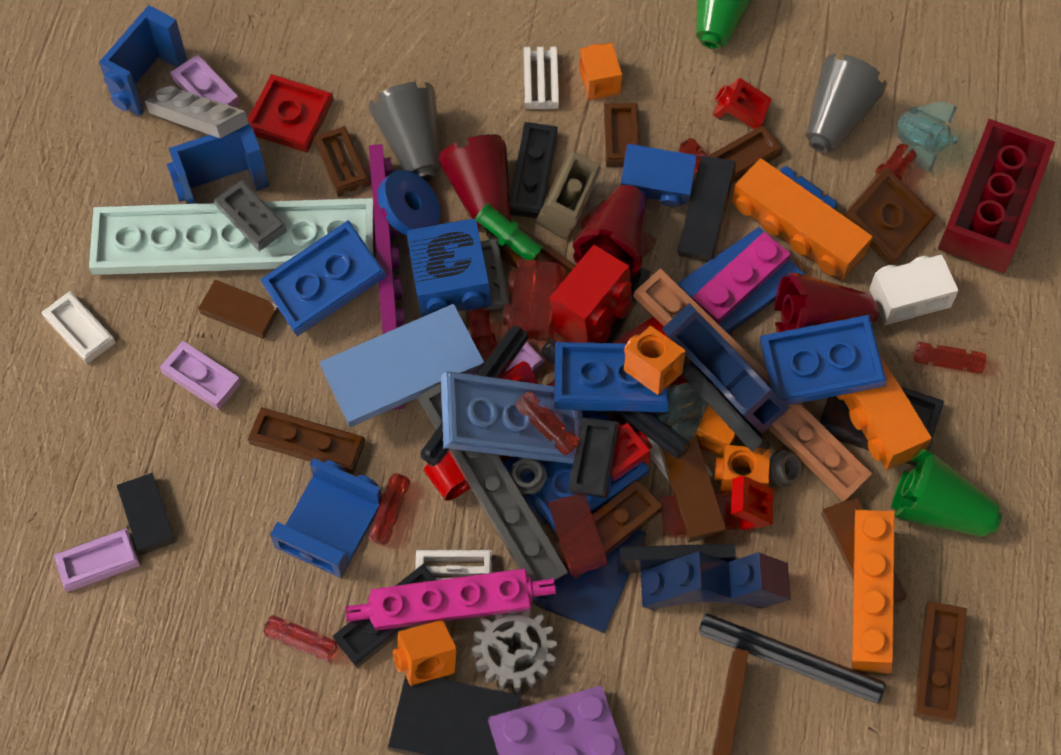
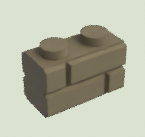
(568, 194)

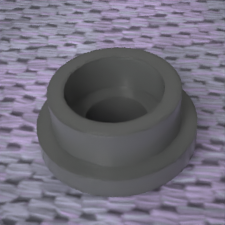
(524, 466)
(784, 468)

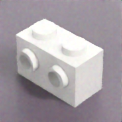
(913, 289)

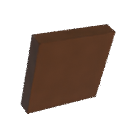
(890, 215)

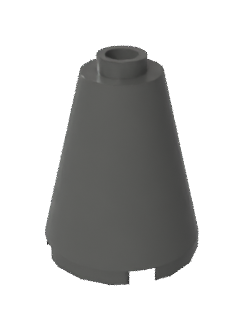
(842, 99)
(410, 126)

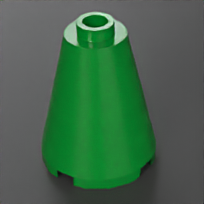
(718, 21)
(943, 498)

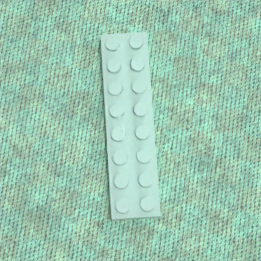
(206, 240)

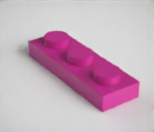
(741, 277)

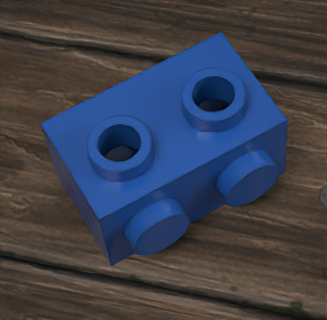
(659, 173)

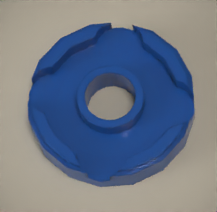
(409, 186)

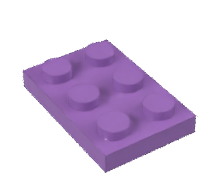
(560, 726)

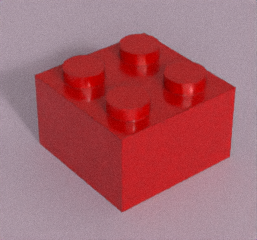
(592, 298)

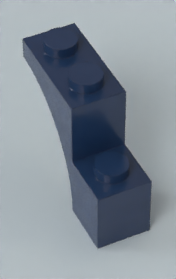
(725, 368)
(702, 578)

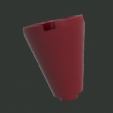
(479, 174)
(617, 228)
(813, 301)

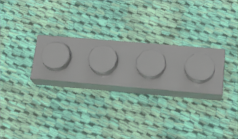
(196, 112)

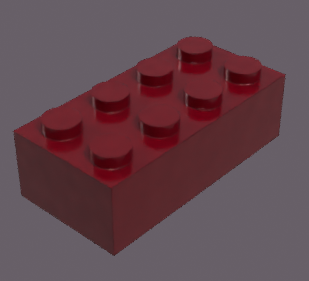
(997, 196)

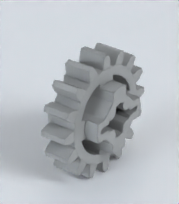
(528, 655)

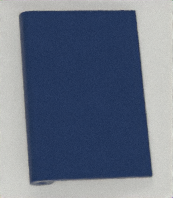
(593, 595)

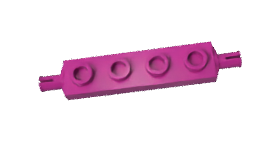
(450, 599)

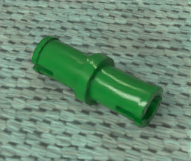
(508, 232)

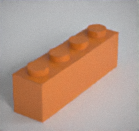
(801, 220)
(887, 422)
(873, 592)

